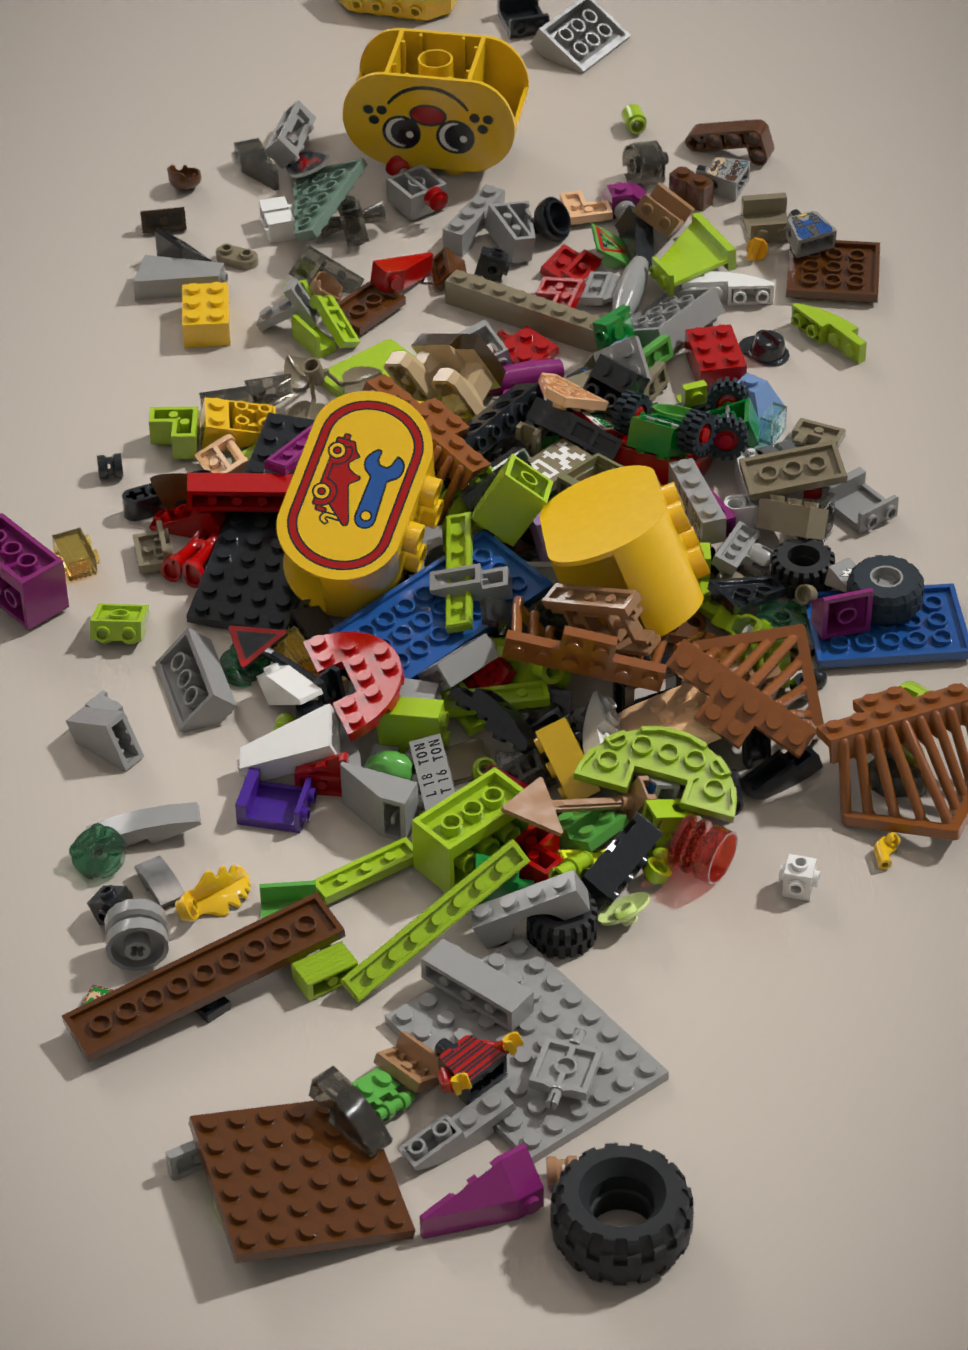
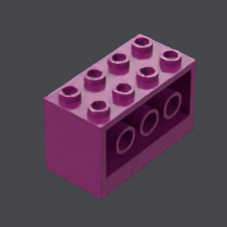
(30, 577)

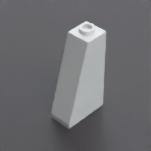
(293, 745)

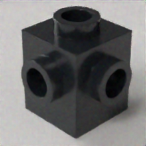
(492, 264)
(106, 898)

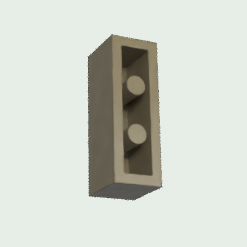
(792, 517)

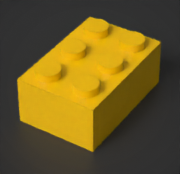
(206, 314)

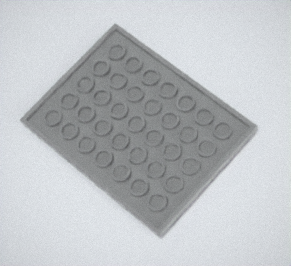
(558, 1009)

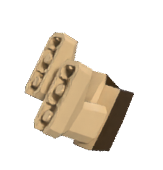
(446, 367)

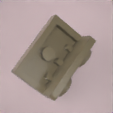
(152, 549)

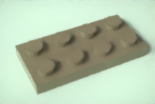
(793, 470)

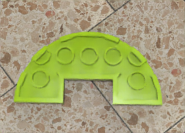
(667, 756)

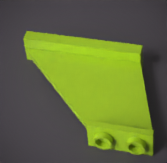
(692, 255)

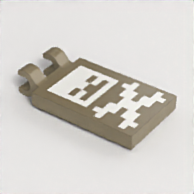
(558, 459)

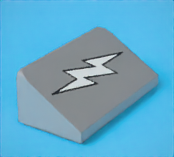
(838, 574)

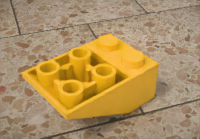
(234, 418)

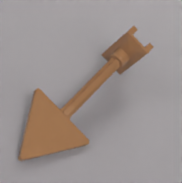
(538, 809)

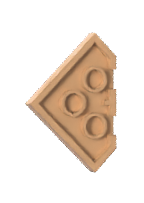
(567, 394)

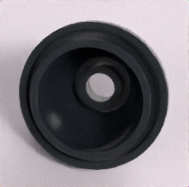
(551, 219)

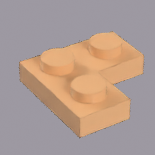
(583, 212)

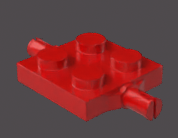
(528, 345)

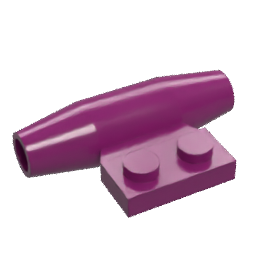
(527, 373)

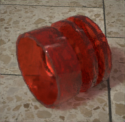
(702, 849)

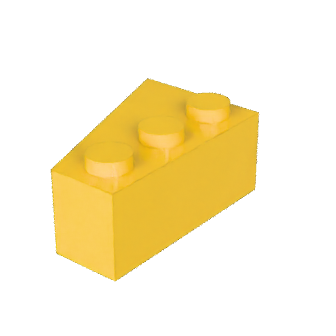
(564, 756)

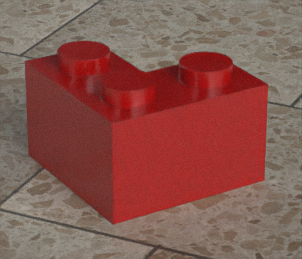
(541, 850)

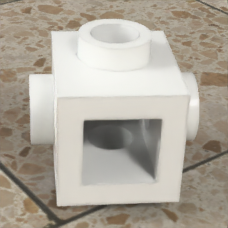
(799, 877)

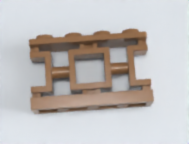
(618, 607)

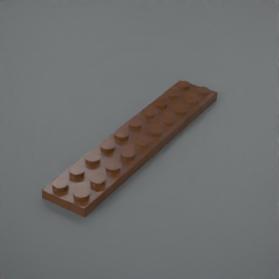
(202, 976)

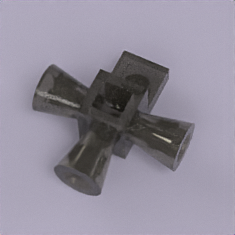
(353, 220)

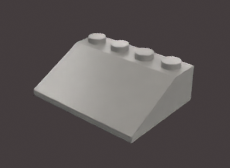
(579, 36)
(676, 313)

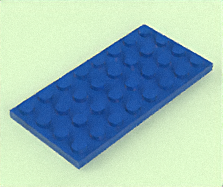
(416, 620)

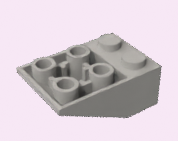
(380, 800)

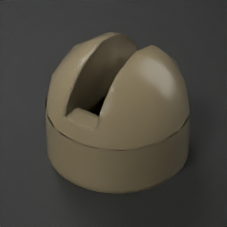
(806, 594)

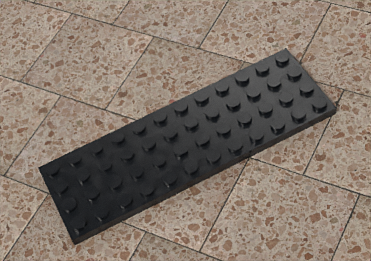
(246, 570)

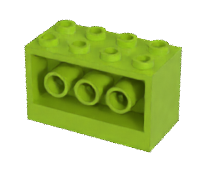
(465, 825)

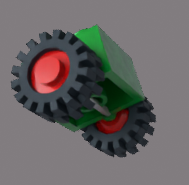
(735, 419)
(661, 433)

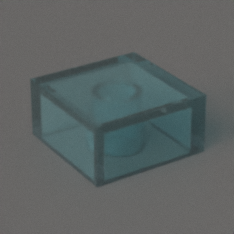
(772, 423)

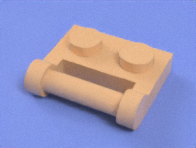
(212, 458)

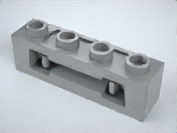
(286, 150)

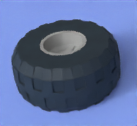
(895, 584)

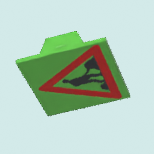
(611, 247)

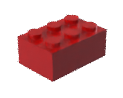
(714, 354)

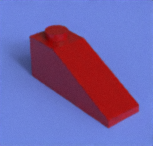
(400, 272)

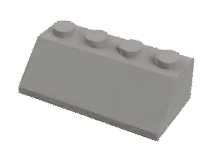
(195, 682)

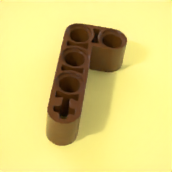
(733, 135)

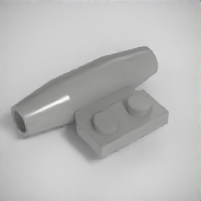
(620, 290)

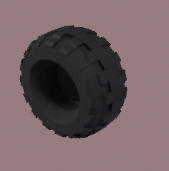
(624, 1180)

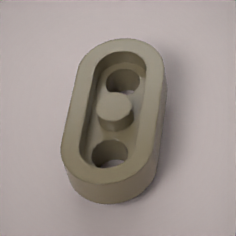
(237, 257)

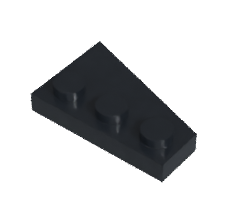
(746, 592)

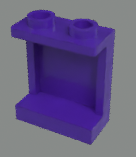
(274, 804)

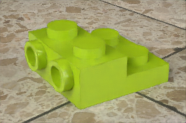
(118, 623)

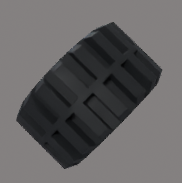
(801, 563)
(563, 937)

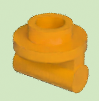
(756, 249)

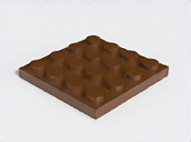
(838, 273)

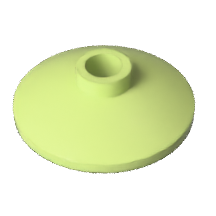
(624, 909)

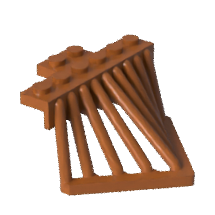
(450, 451)
(580, 651)
(738, 705)
(895, 719)

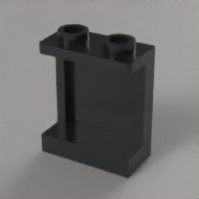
(521, 17)

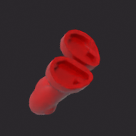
(190, 559)

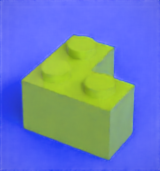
(176, 427)

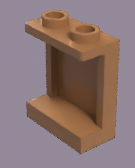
(663, 210)

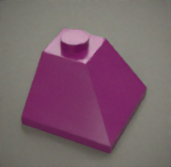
(621, 192)
(842, 613)

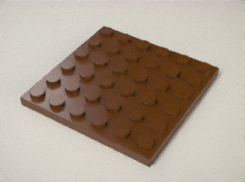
(295, 1183)

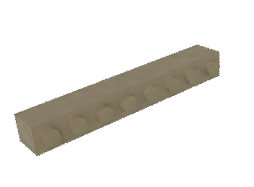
(521, 309)

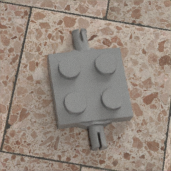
(565, 1068)

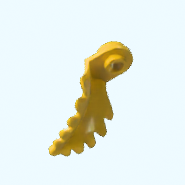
(214, 894)

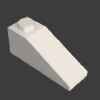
(286, 686)

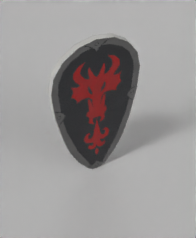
(308, 163)

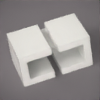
(277, 219)

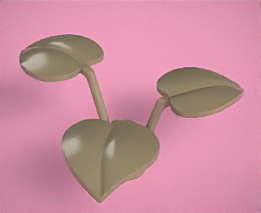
(310, 371)

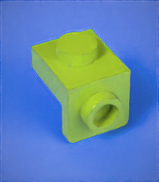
(693, 394)

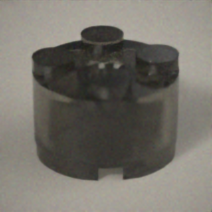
(645, 163)

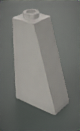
(164, 276)

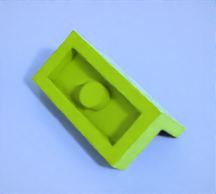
(312, 338)

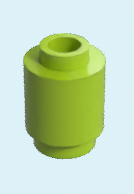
(634, 118)

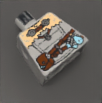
(728, 176)

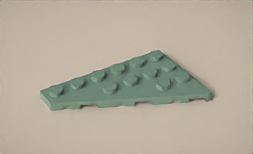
(321, 194)

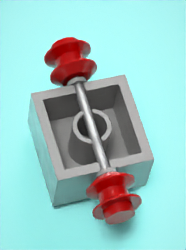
(414, 190)

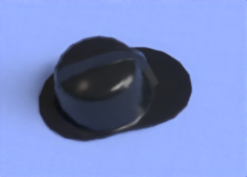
(766, 347)

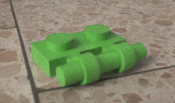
(380, 1087)

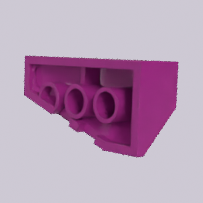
(497, 1196)

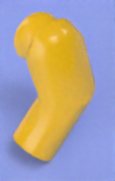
(885, 848)

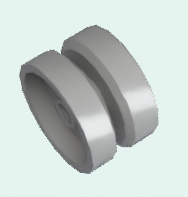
(136, 934)

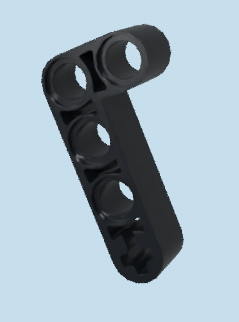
(144, 503)

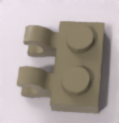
(814, 432)

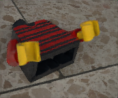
(473, 1064)

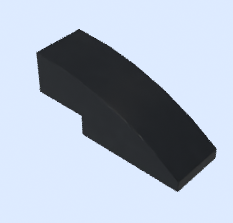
(780, 773)

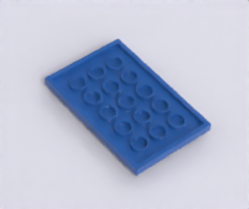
(929, 636)

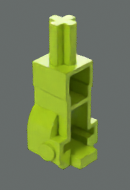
(731, 623)

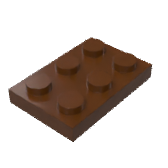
(369, 306)

